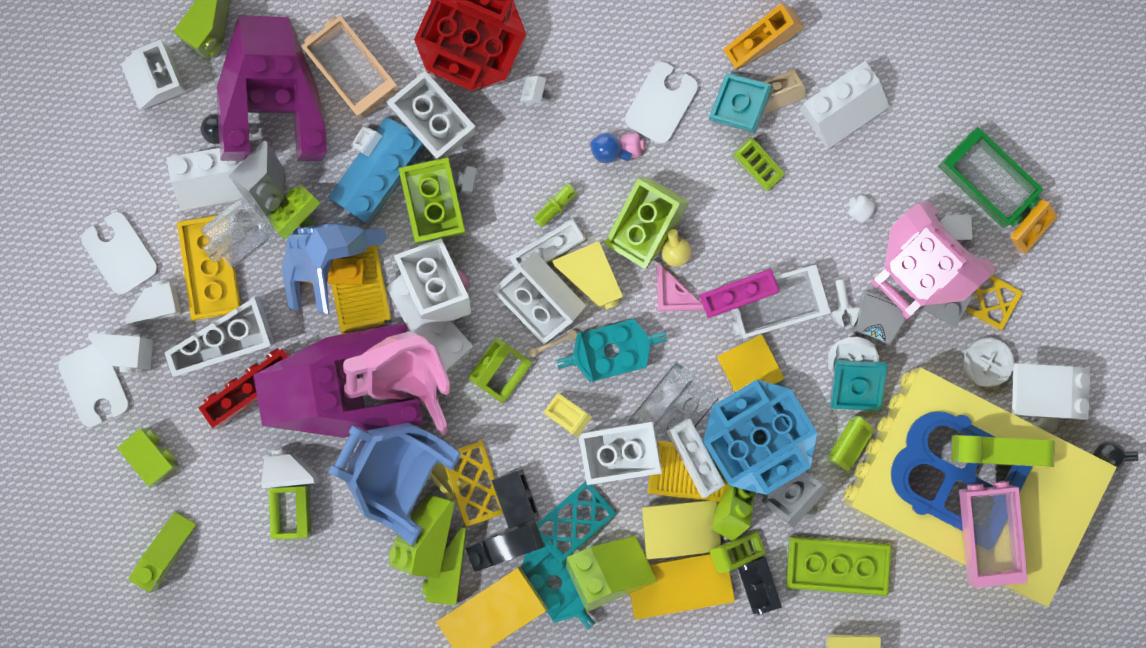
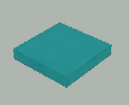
(741, 102)
(858, 385)

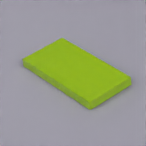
(838, 566)

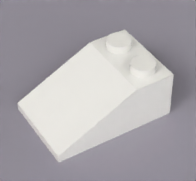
(1051, 391)
(620, 453)

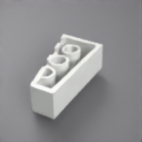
(443, 335)
(227, 338)

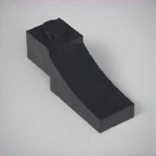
(505, 547)

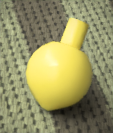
(676, 250)

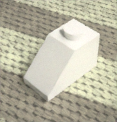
(155, 304)

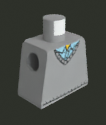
(878, 319)

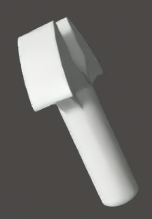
(843, 305)

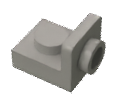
(464, 181)

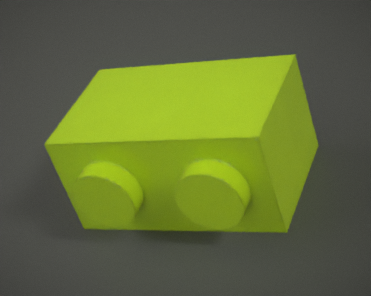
(148, 456)

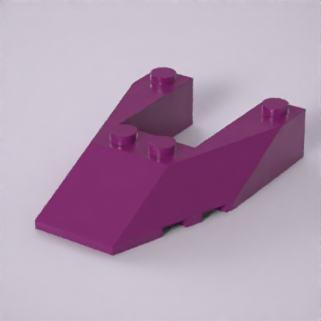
(268, 75)
(309, 394)

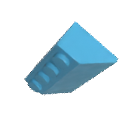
(374, 178)

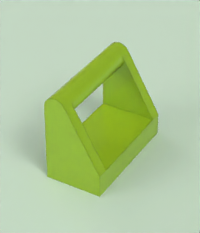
(491, 362)
(850, 443)
(303, 512)

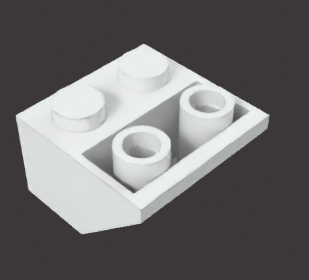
(153, 75)

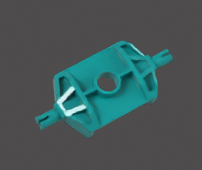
(626, 335)
(561, 602)

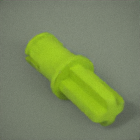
(555, 205)

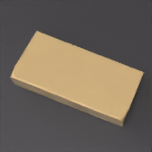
(786, 90)

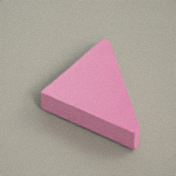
(673, 295)

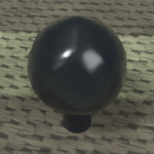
(210, 129)
(1115, 454)

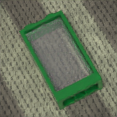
(991, 178)

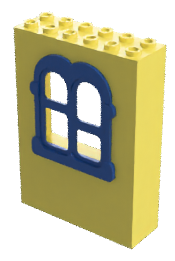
(1053, 500)

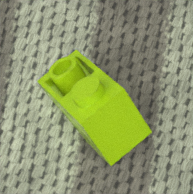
(734, 512)

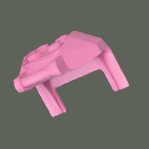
(929, 262)
(399, 371)

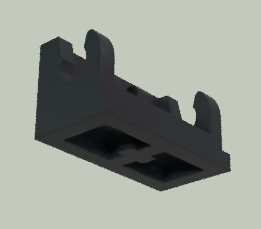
(515, 498)
(759, 586)

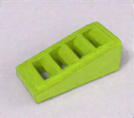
(752, 171)
(724, 559)

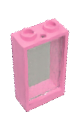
(993, 535)

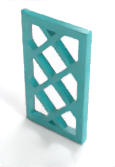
(595, 526)

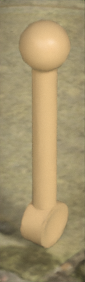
(533, 352)

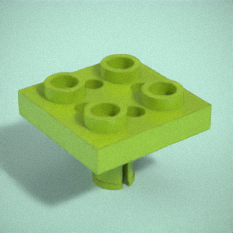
(294, 211)

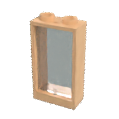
(349, 67)

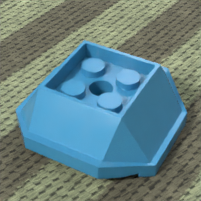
(787, 443)

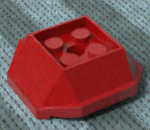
(476, 64)

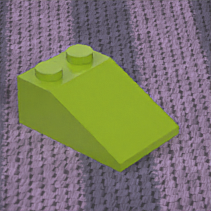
(204, 27)
(432, 201)
(645, 221)
(427, 553)
(609, 571)

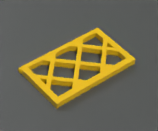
(983, 315)
(463, 501)

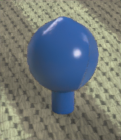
(607, 149)

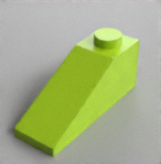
(162, 553)
(447, 587)

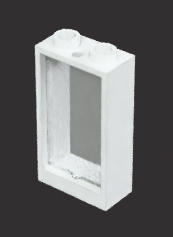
(798, 301)

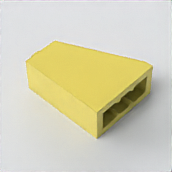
(591, 275)

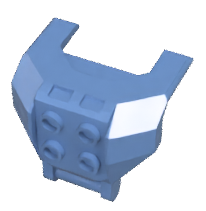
(311, 254)
(391, 472)

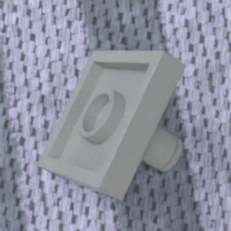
(796, 498)

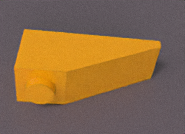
(764, 36)

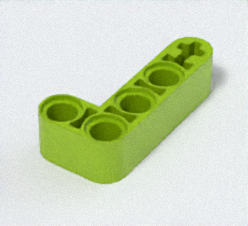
(1003, 451)

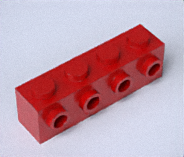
(238, 393)

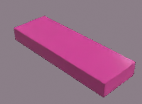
(739, 293)

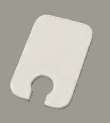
(656, 108)
(123, 259)
(89, 379)

